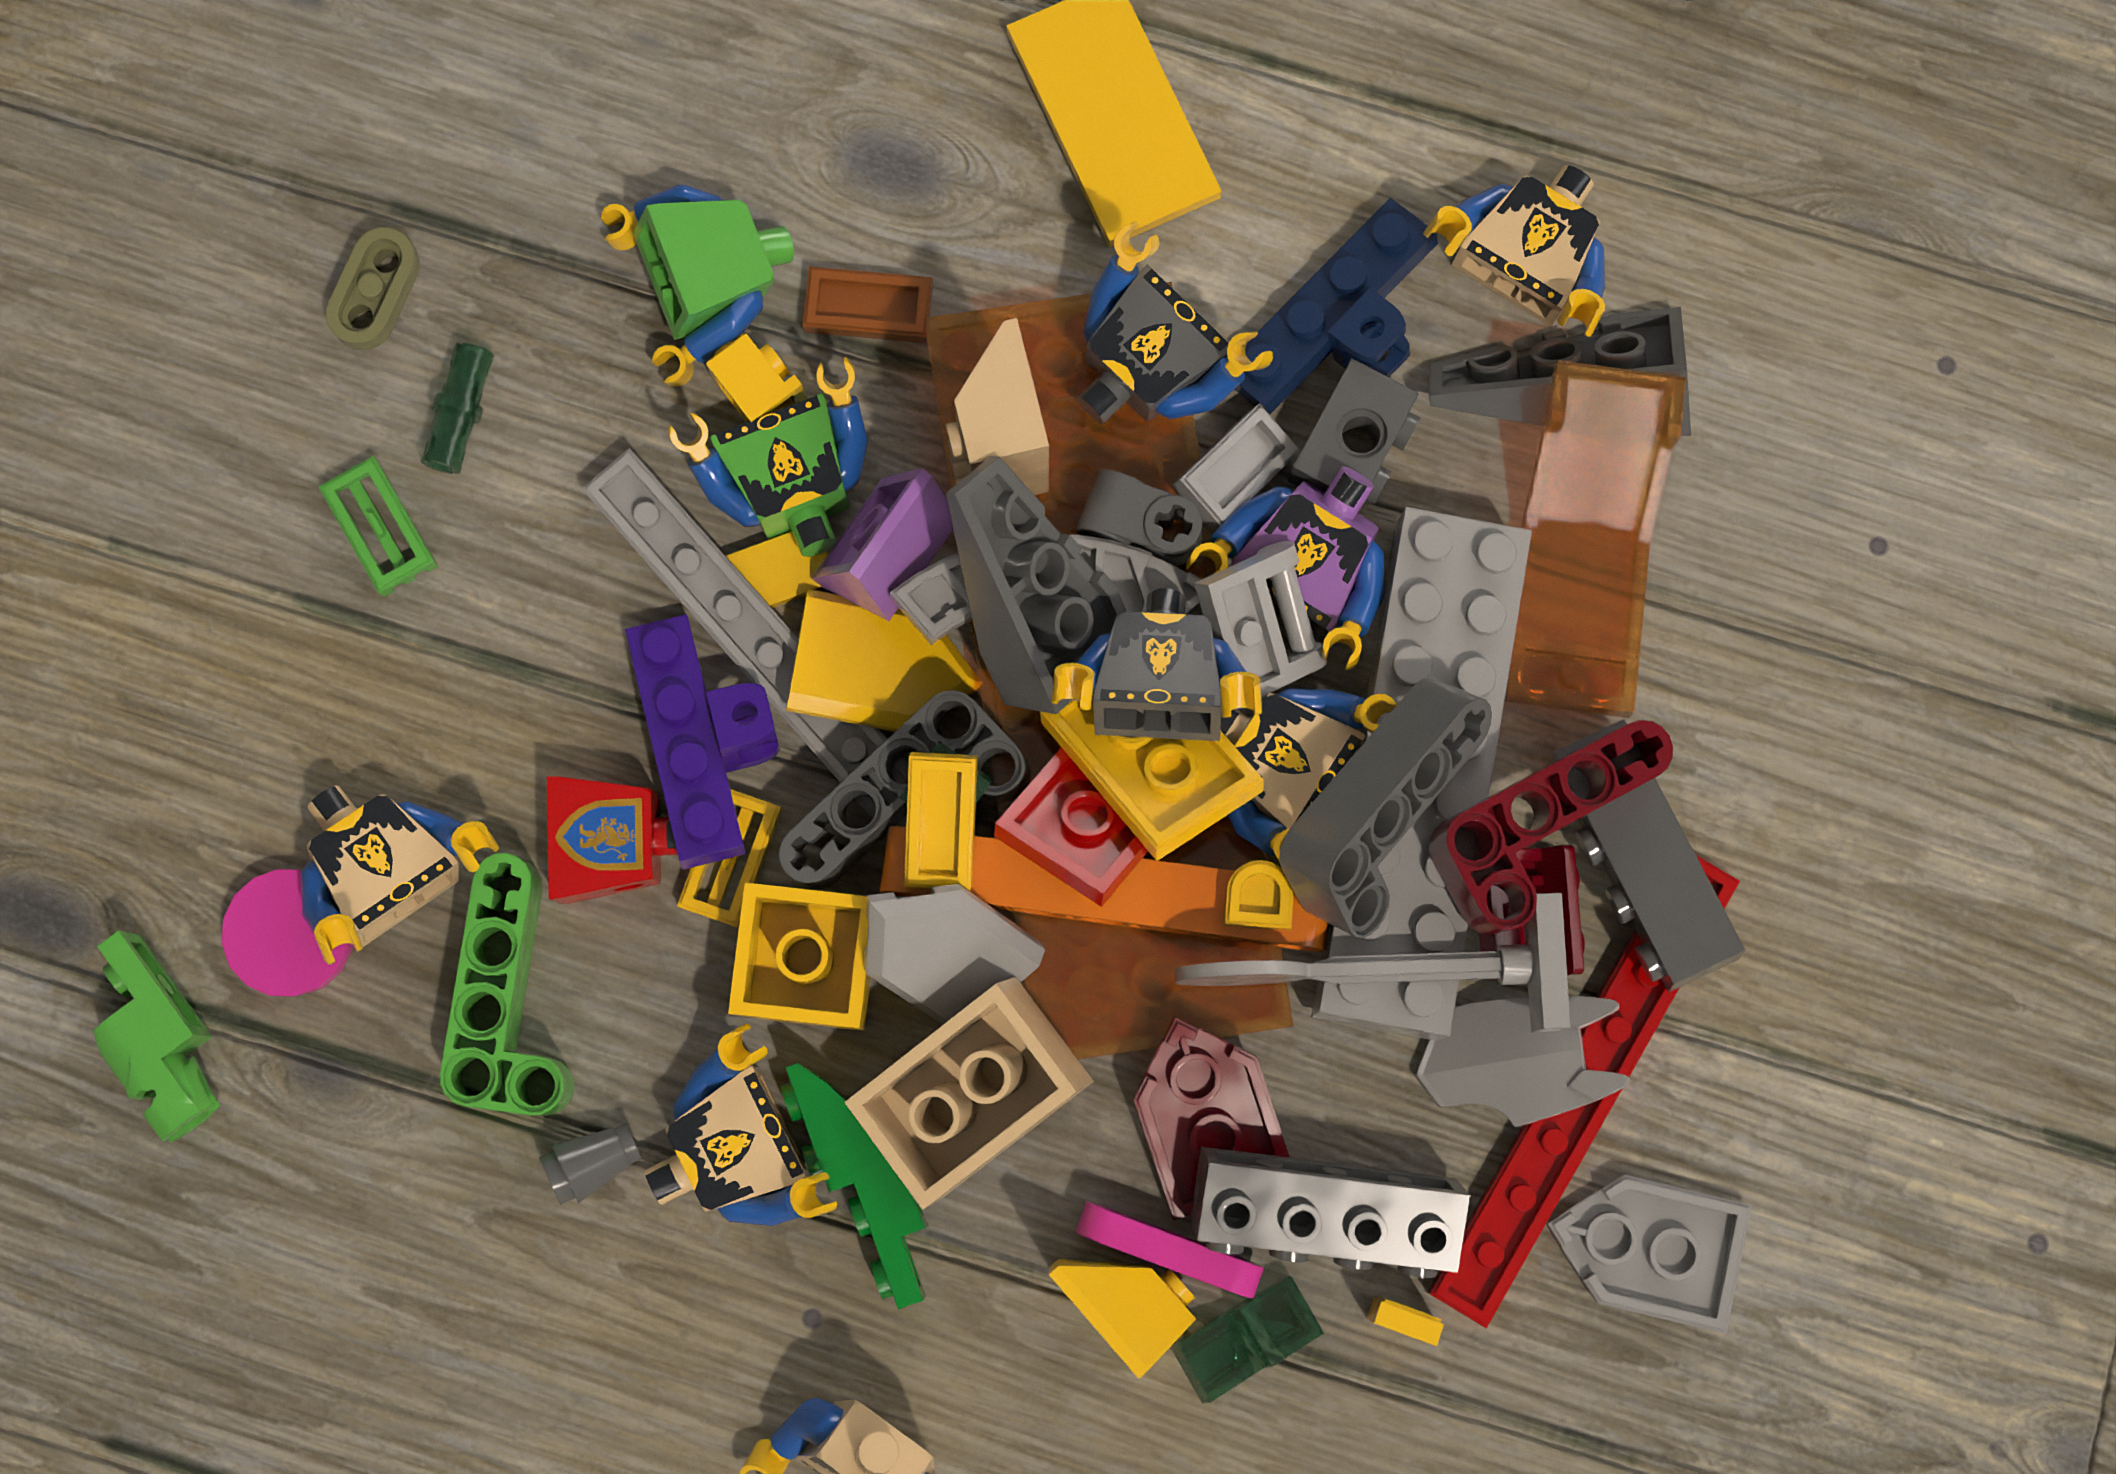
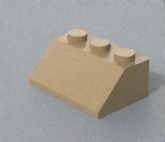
(1001, 414)

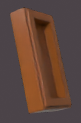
(867, 304)

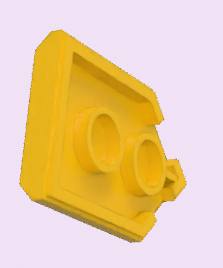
(869, 668)

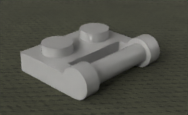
(1245, 616)

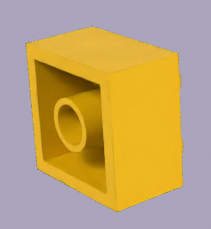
(801, 957)

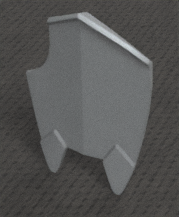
(1505, 1066)

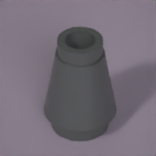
(588, 1162)

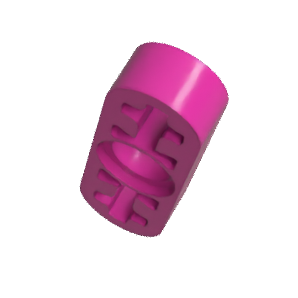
(1169, 1249)

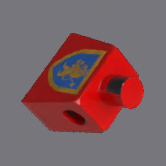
(603, 839)

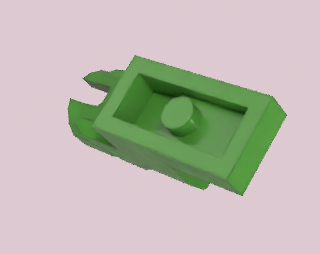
(151, 1038)

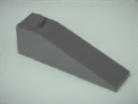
(1518, 383)
(1025, 586)

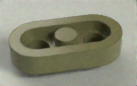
(368, 290)

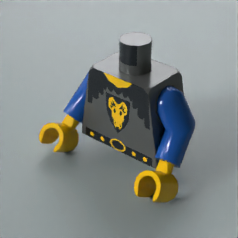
(1154, 344)
(1159, 675)

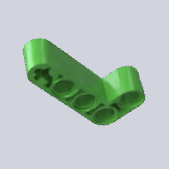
(508, 985)

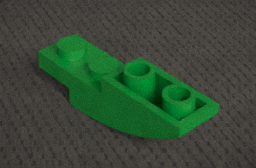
(851, 1157)

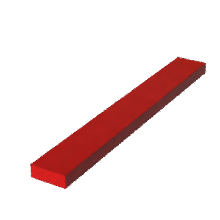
(1551, 1149)

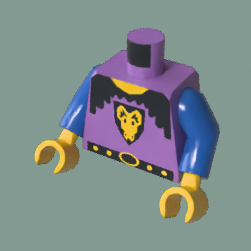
(1335, 546)

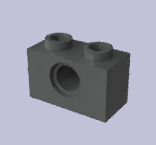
(1362, 402)

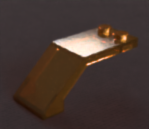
(1592, 529)

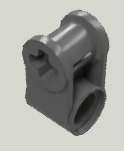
(1135, 515)

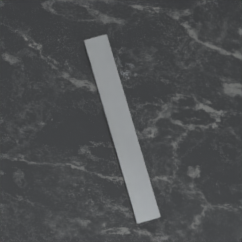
(726, 608)

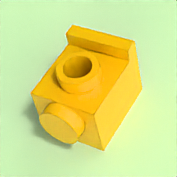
(753, 378)

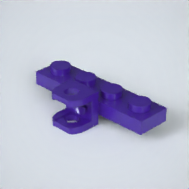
(698, 738)

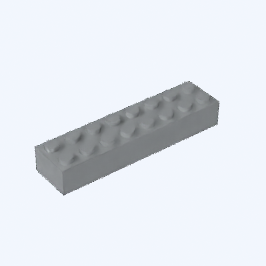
(1451, 619)

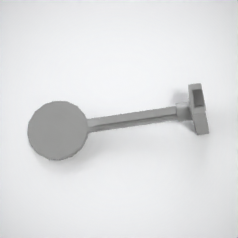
(1535, 963)

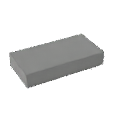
(1236, 467)

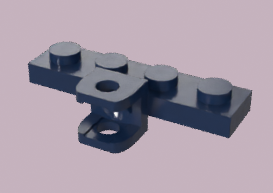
(1342, 309)

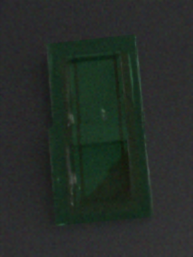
(1246, 1339)

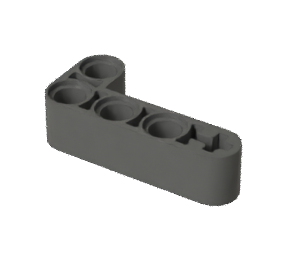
(876, 780)
(1375, 800)

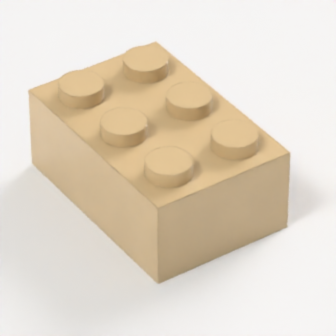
(968, 1091)

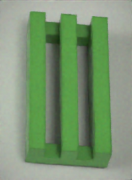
(404, 571)

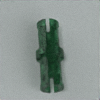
(457, 408)

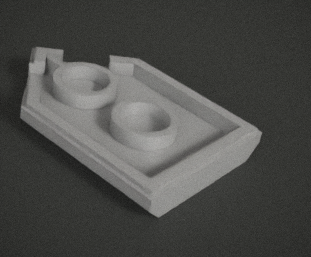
(944, 948)
(1657, 1250)

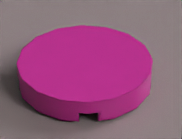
(272, 943)

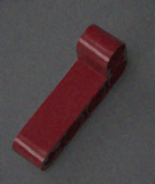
(1553, 809)

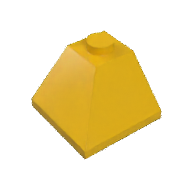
(1128, 1306)

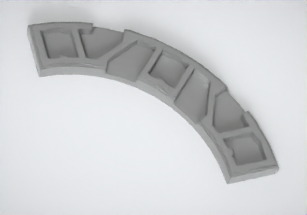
(939, 603)

